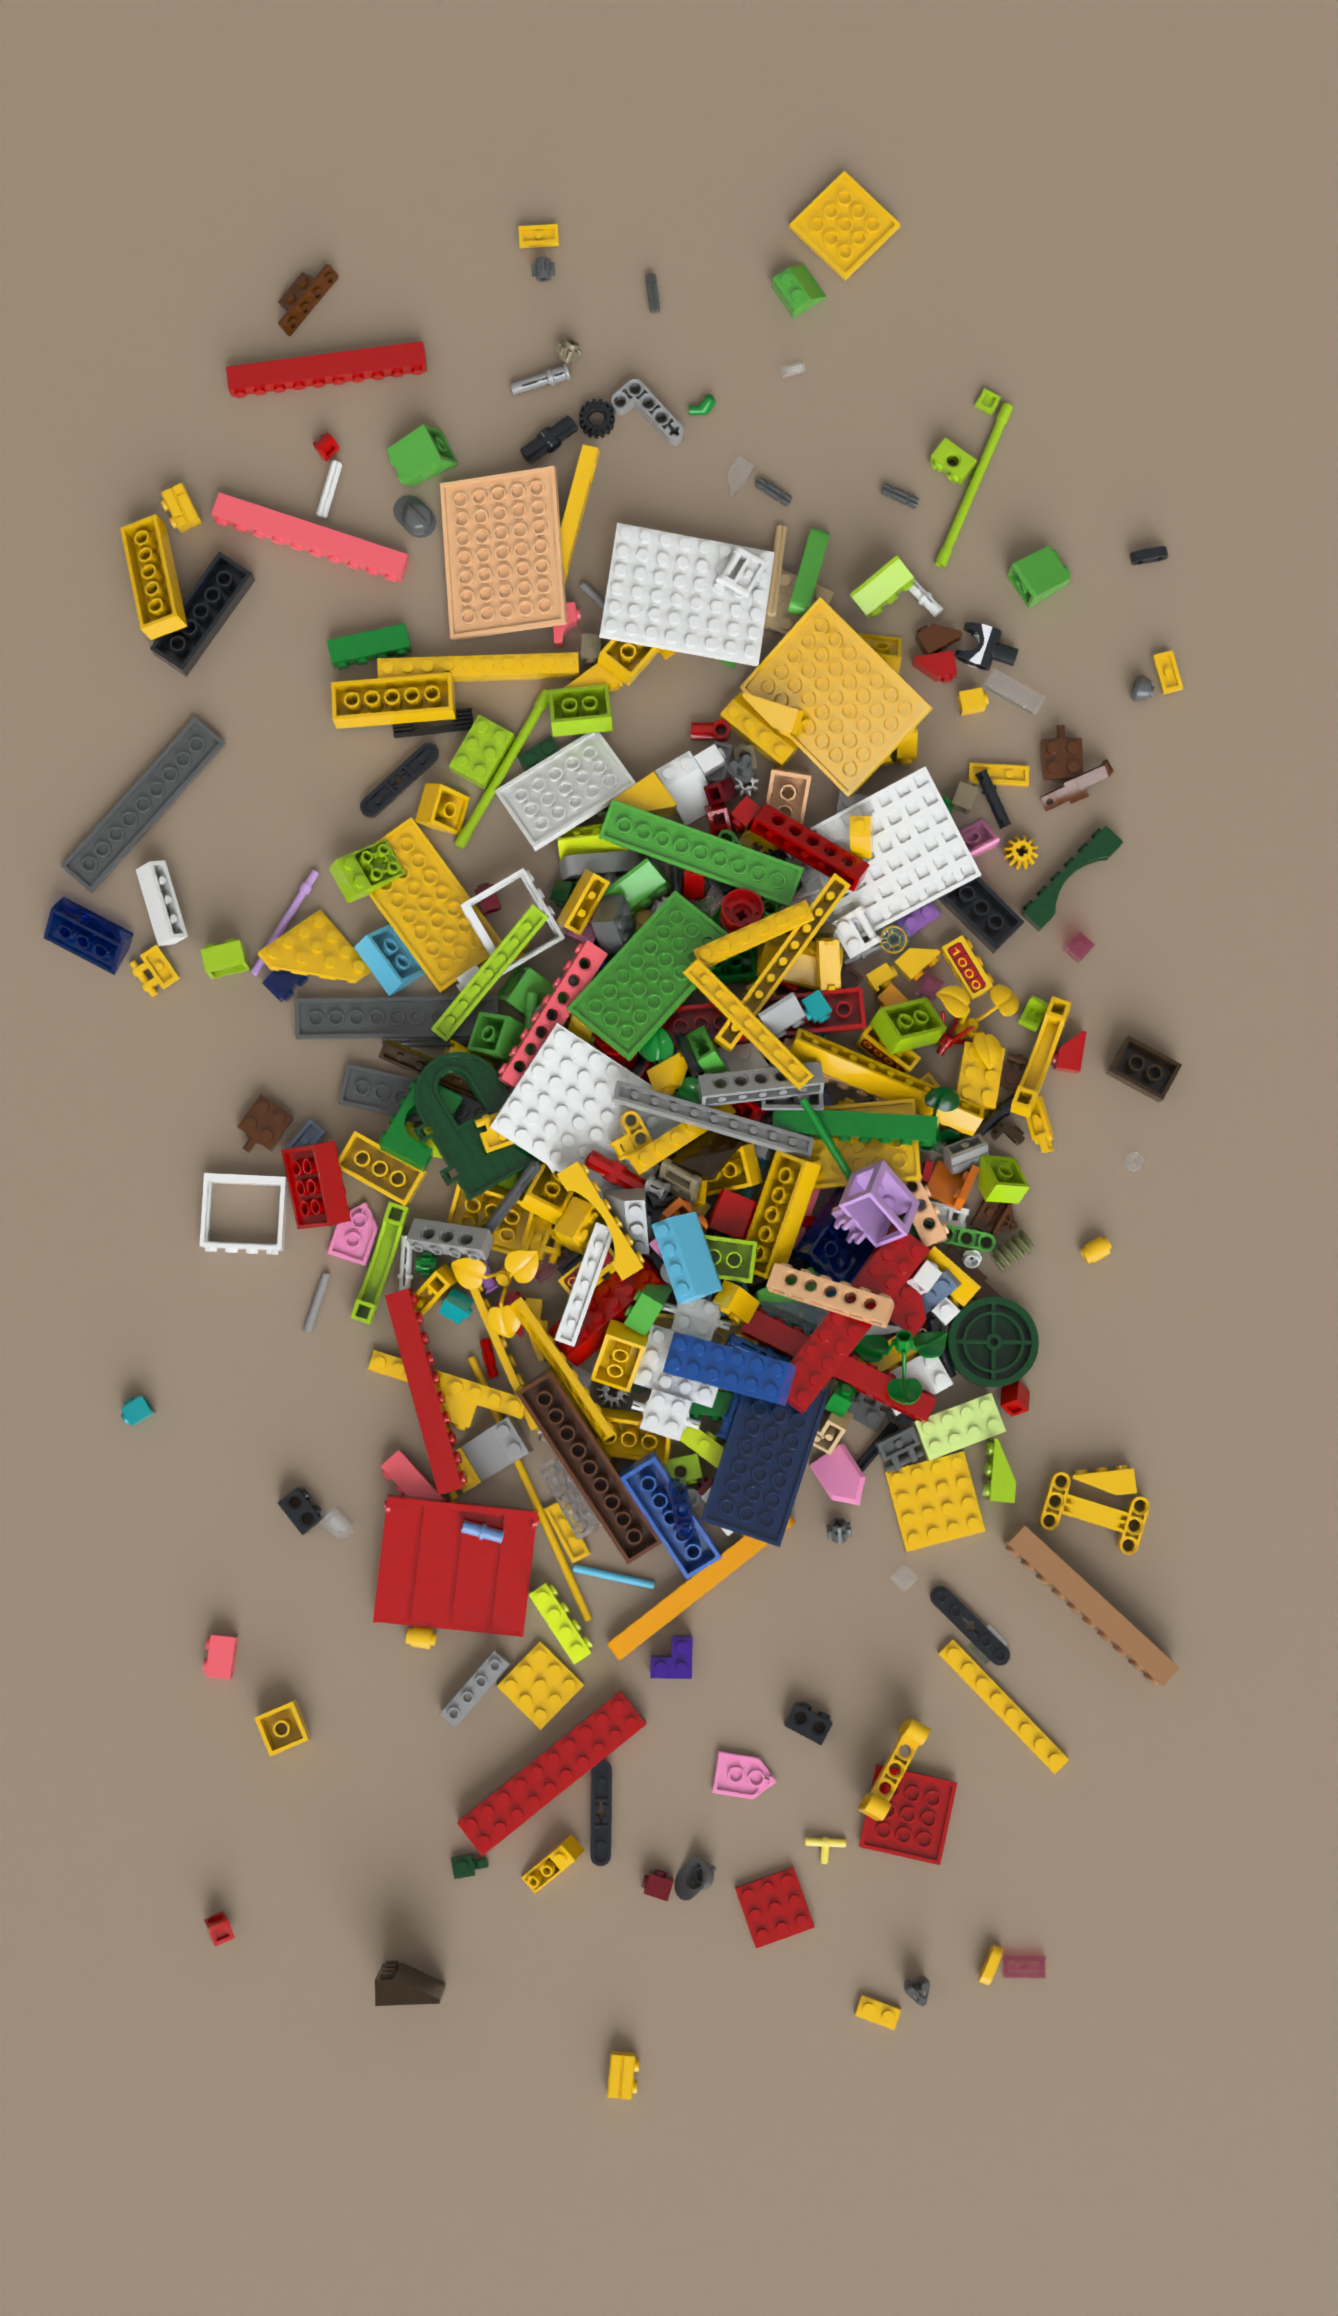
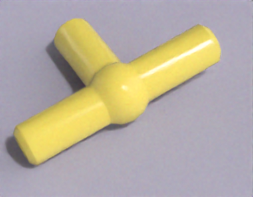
(825, 1843)

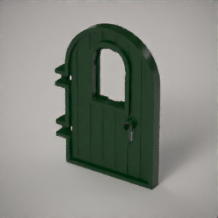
(461, 1143)

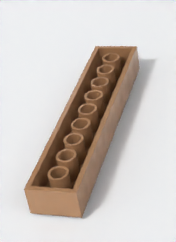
(1095, 1609)

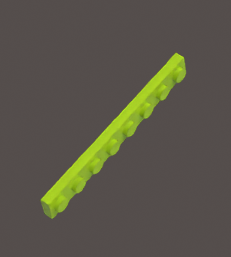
(490, 972)

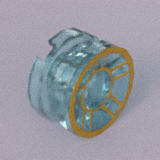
(888, 943)

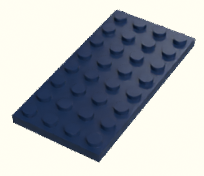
(762, 1467)

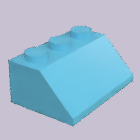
(389, 959)

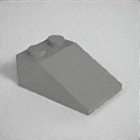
(497, 1448)

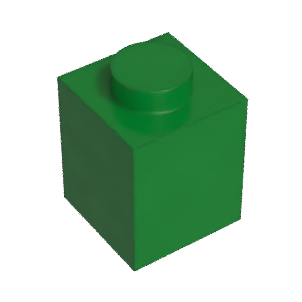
(840, 1398)

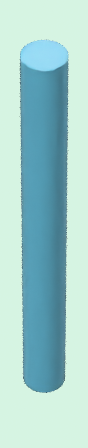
(613, 1576)

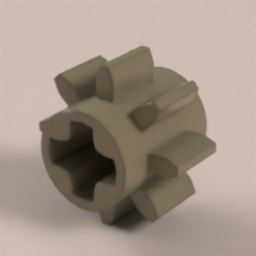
(568, 350)

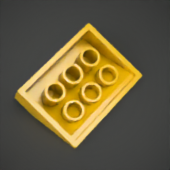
(511, 1232)

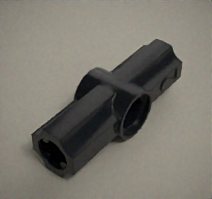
(549, 439)

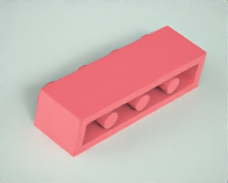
(408, 1477)

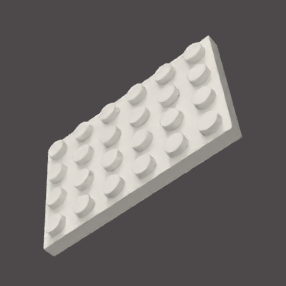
(565, 789)

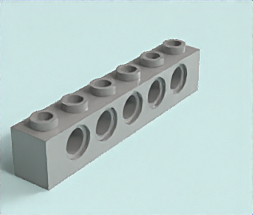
(753, 1091)

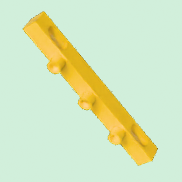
(577, 503)

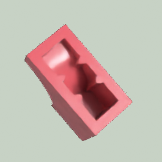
(560, 631)

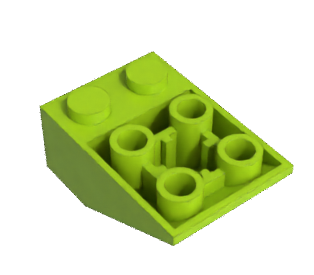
(366, 870)
(1000, 1479)

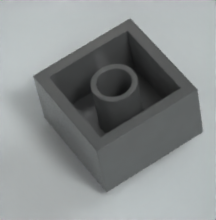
(613, 923)

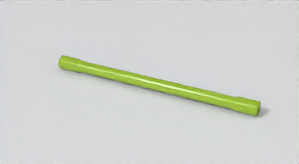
(946, 550)
(467, 832)

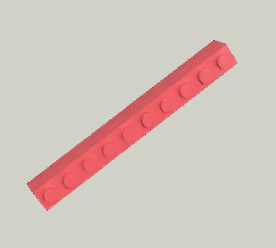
(310, 537)

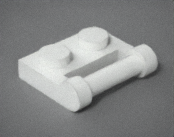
(748, 574)
(850, 936)

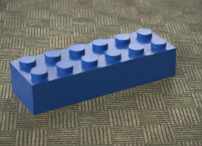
(729, 1369)
(648, 1485)

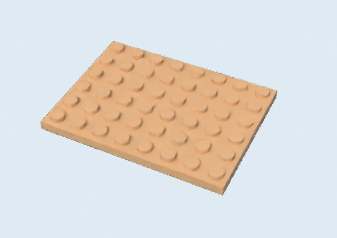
(503, 553)

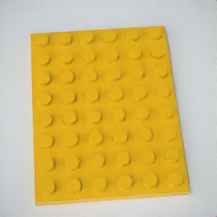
(849, 696)

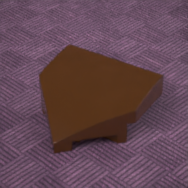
(994, 1217)

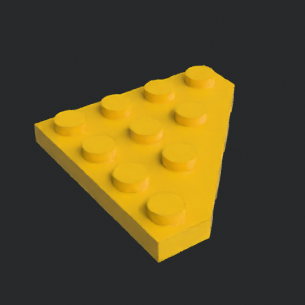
(317, 950)

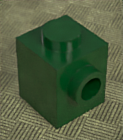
(561, 892)

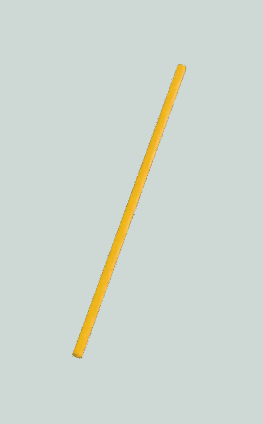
(541, 1513)

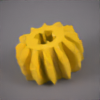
(1014, 848)

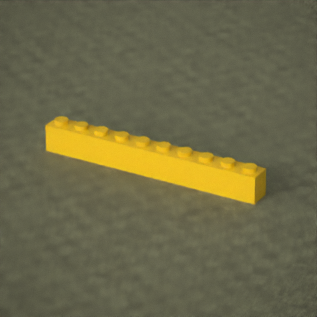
(486, 666)
(785, 957)
(880, 1079)

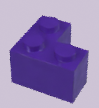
(678, 1664)

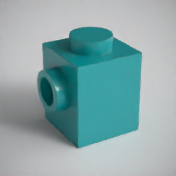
(816, 1007)
(456, 1306)
(136, 1410)

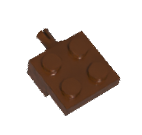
(1061, 756)
(264, 1124)

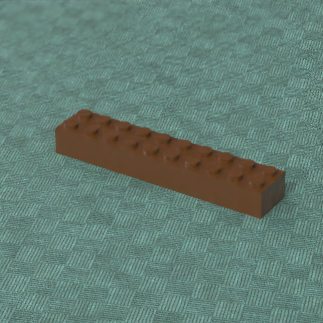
(587, 1463)

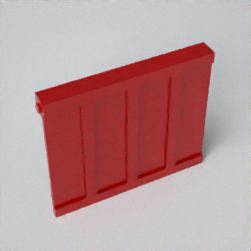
(451, 1578)

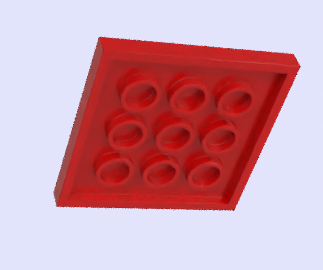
(916, 1820)

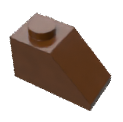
(936, 638)

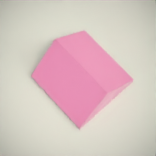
(979, 838)

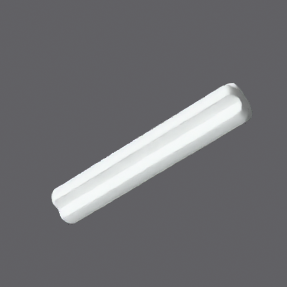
(329, 489)

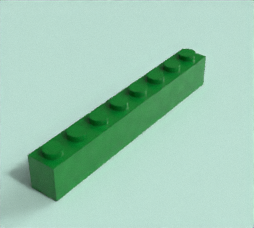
(863, 1126)

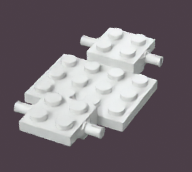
(671, 1396)

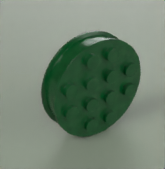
(992, 1342)

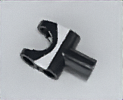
(988, 648)

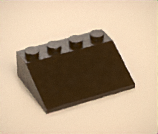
(706, 1154)
(405, 1985)

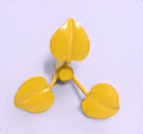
(957, 1001)
(518, 1265)

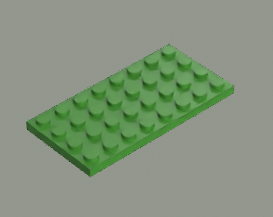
(646, 977)

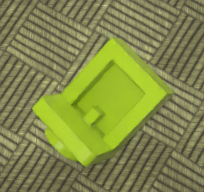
(1033, 1013)

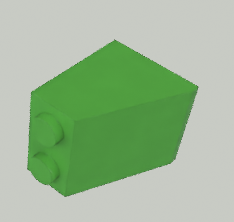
(421, 455)
(1038, 576)
(520, 982)
(495, 1037)

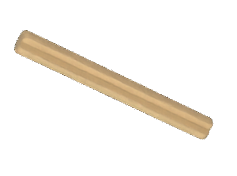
(779, 545)

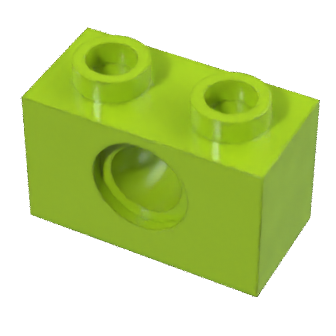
(949, 451)
(692, 1466)

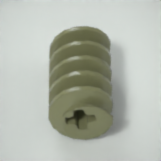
(1012, 1250)

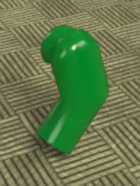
(704, 407)

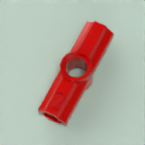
(613, 1171)

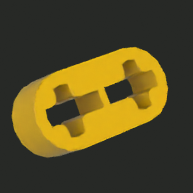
(990, 1964)

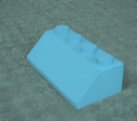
(687, 1257)

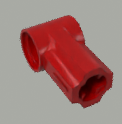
(707, 731)

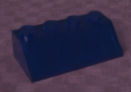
(88, 935)

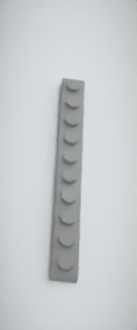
(712, 1119)

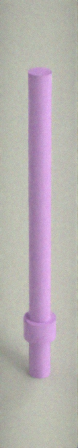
(305, 889)

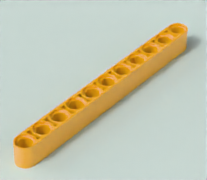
(685, 1595)

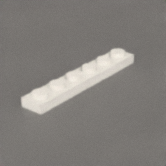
(584, 1285)

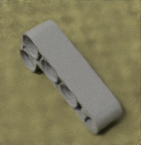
(650, 414)
(617, 862)

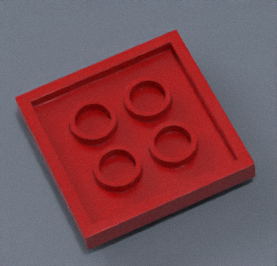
(774, 1907)

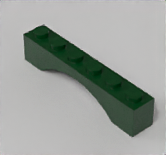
(1099, 849)

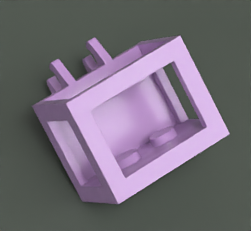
(874, 1201)

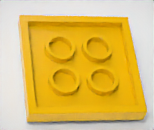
(540, 1685)

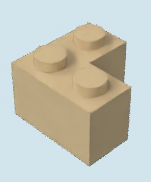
(831, 1431)

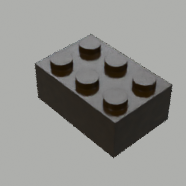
(1143, 1069)

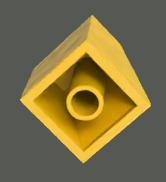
(649, 796)

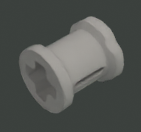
(657, 1187)

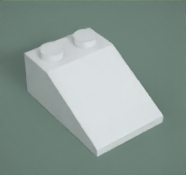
(685, 784)
(928, 1372)

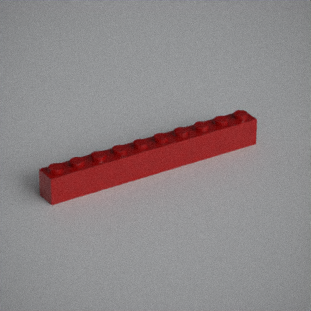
(326, 369)
(863, 1377)
(425, 1391)

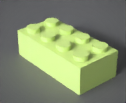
(959, 1426)

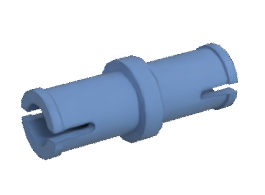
(482, 1531)

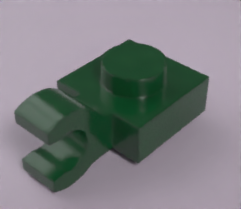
(465, 1866)

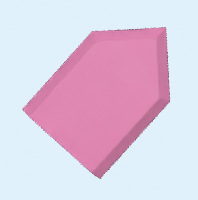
(356, 1237)
(840, 1475)
(741, 1775)

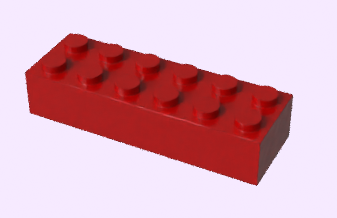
(608, 1302)

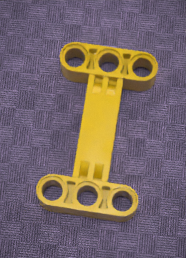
(1094, 1513)
(911, 1735)

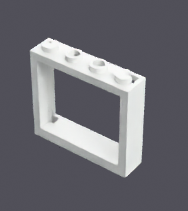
(536, 895)
(232, 1247)

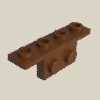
(304, 296)

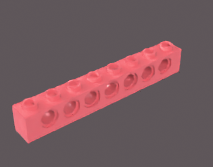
(594, 958)

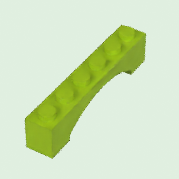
(381, 1263)

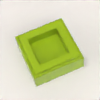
(987, 401)

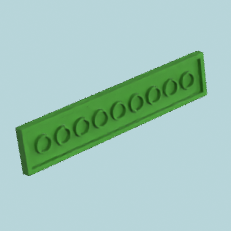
(700, 853)

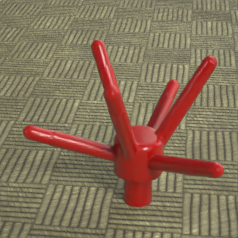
(947, 1039)

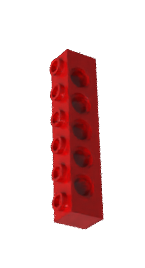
(808, 846)

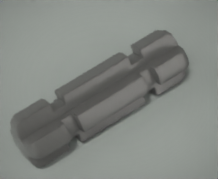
(652, 291)
(773, 491)
(899, 496)

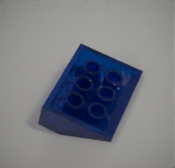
(827, 1247)

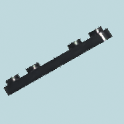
(384, 794)
(984, 1640)
(601, 1833)

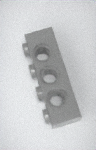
(479, 1239)
(475, 1688)

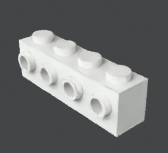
(161, 903)

